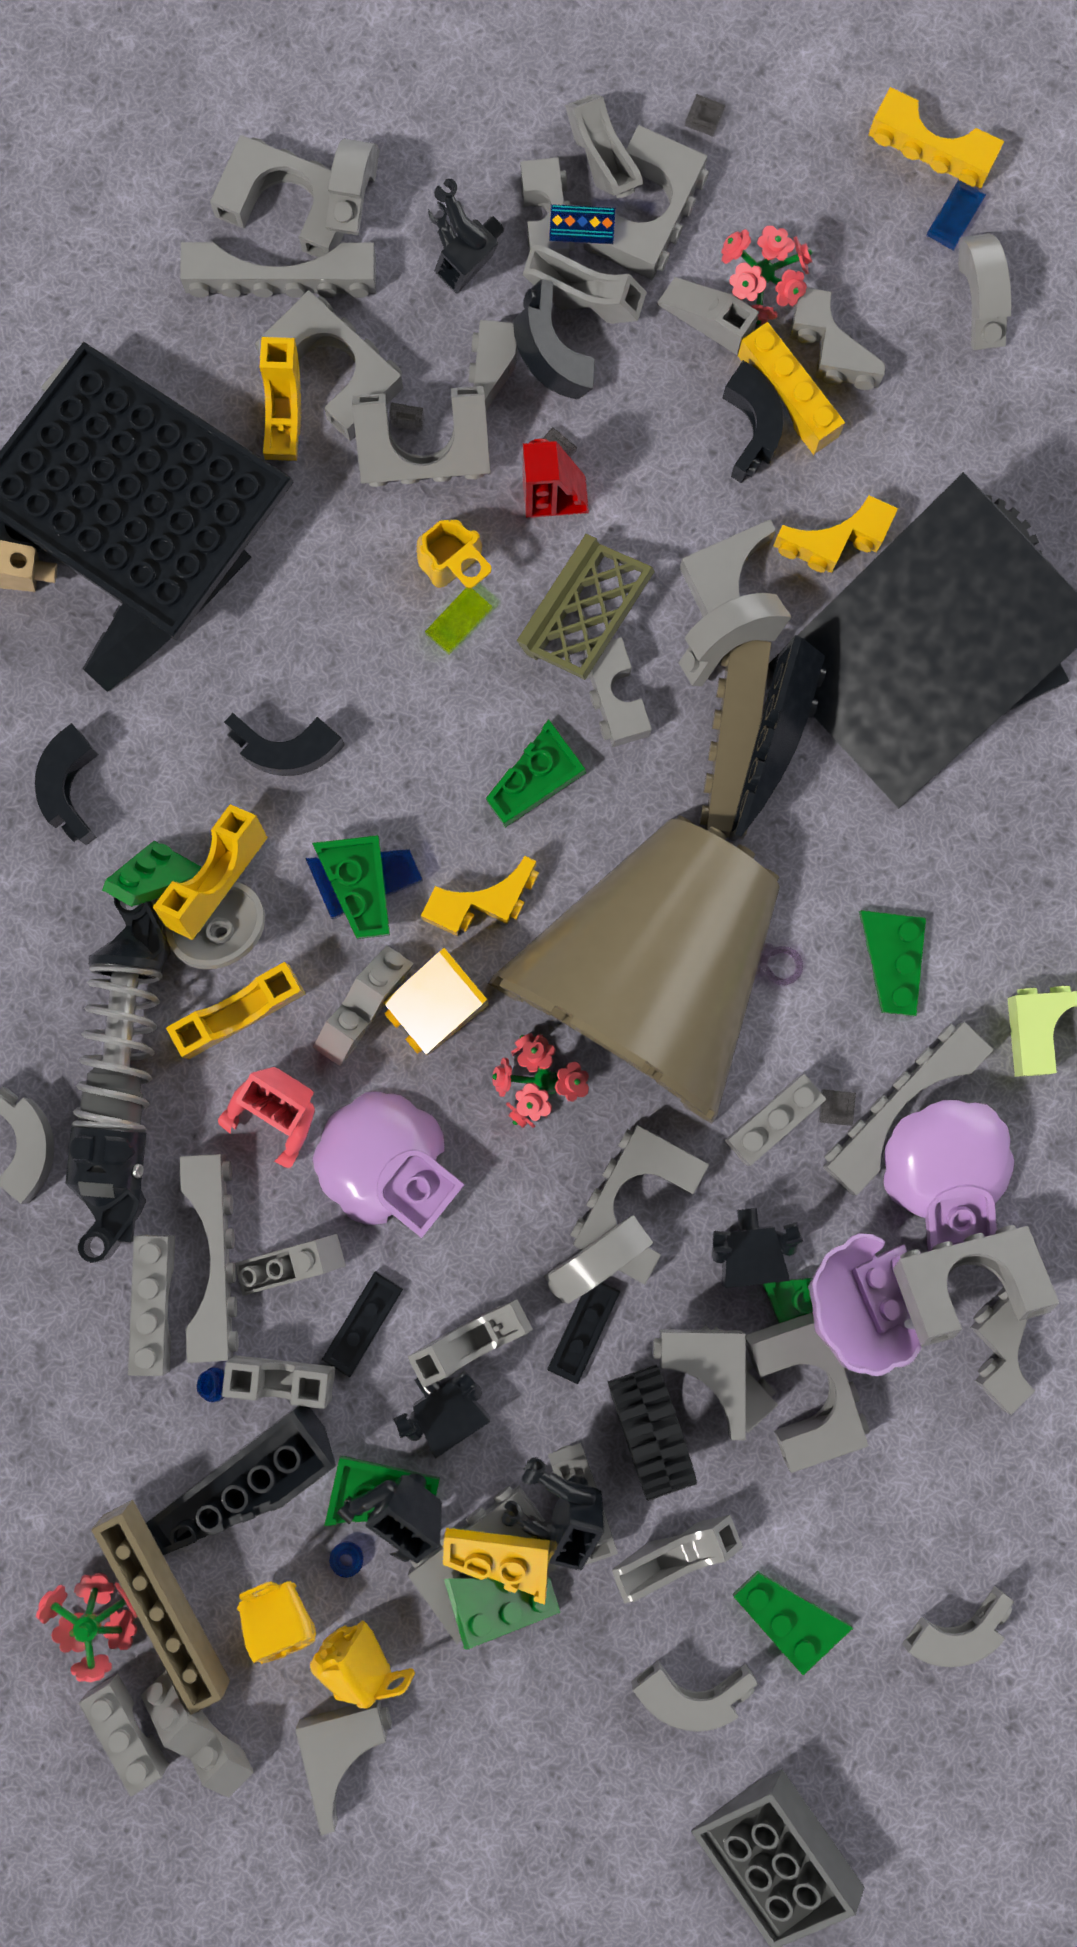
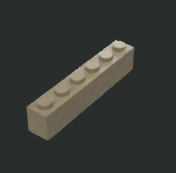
(737, 729)
(161, 1606)

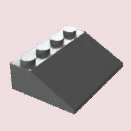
(780, 1861)

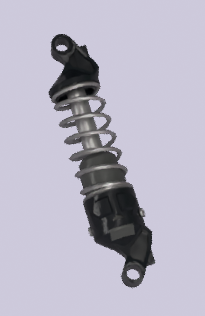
(109, 1137)

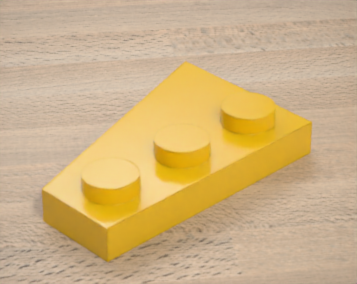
(505, 1558)

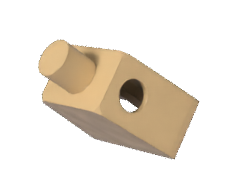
(24, 579)

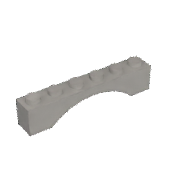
(344, 270)
(860, 1156)
(205, 1185)

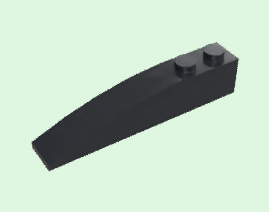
(134, 640)
(781, 727)
(250, 1482)

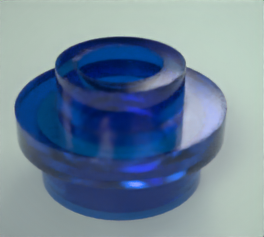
(211, 1384)
(350, 1549)

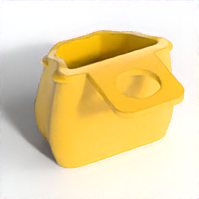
(450, 550)
(274, 1621)
(356, 1667)

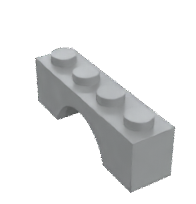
(149, 1305)

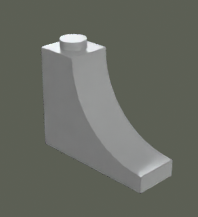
(716, 570)
(714, 1359)
(330, 1746)

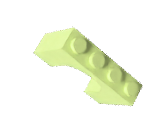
(1033, 1025)

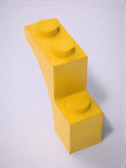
(823, 547)
(502, 901)

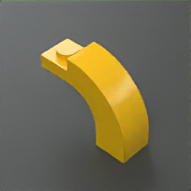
(282, 397)

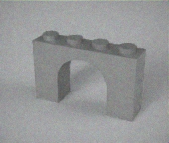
(258, 166)
(679, 173)
(315, 326)
(385, 461)
(640, 1155)
(1007, 1254)
(837, 1426)
(430, 1572)

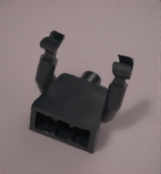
(472, 247)
(754, 1252)
(444, 1414)
(402, 1516)
(575, 1520)

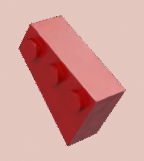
(552, 481)

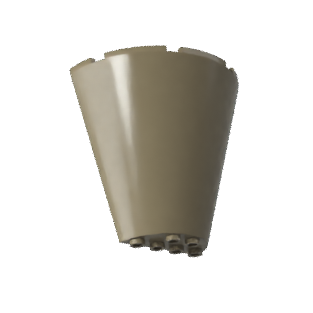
(658, 959)

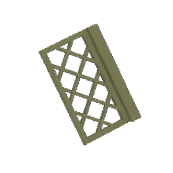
(560, 602)

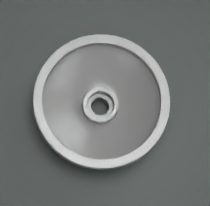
(238, 916)

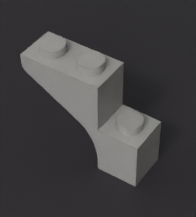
(607, 157)
(576, 286)
(839, 356)
(361, 1005)
(1003, 1335)
(673, 1557)
(216, 1758)

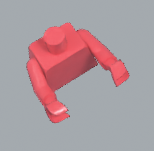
(277, 1101)

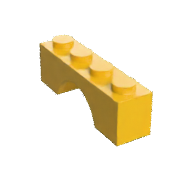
(964, 157)
(809, 409)
(233, 845)
(220, 1021)

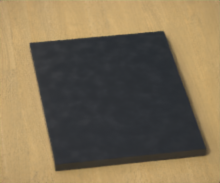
(133, 490)
(938, 640)

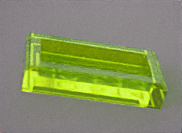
(458, 620)

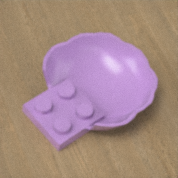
(382, 1162)
(950, 1168)
(862, 1307)

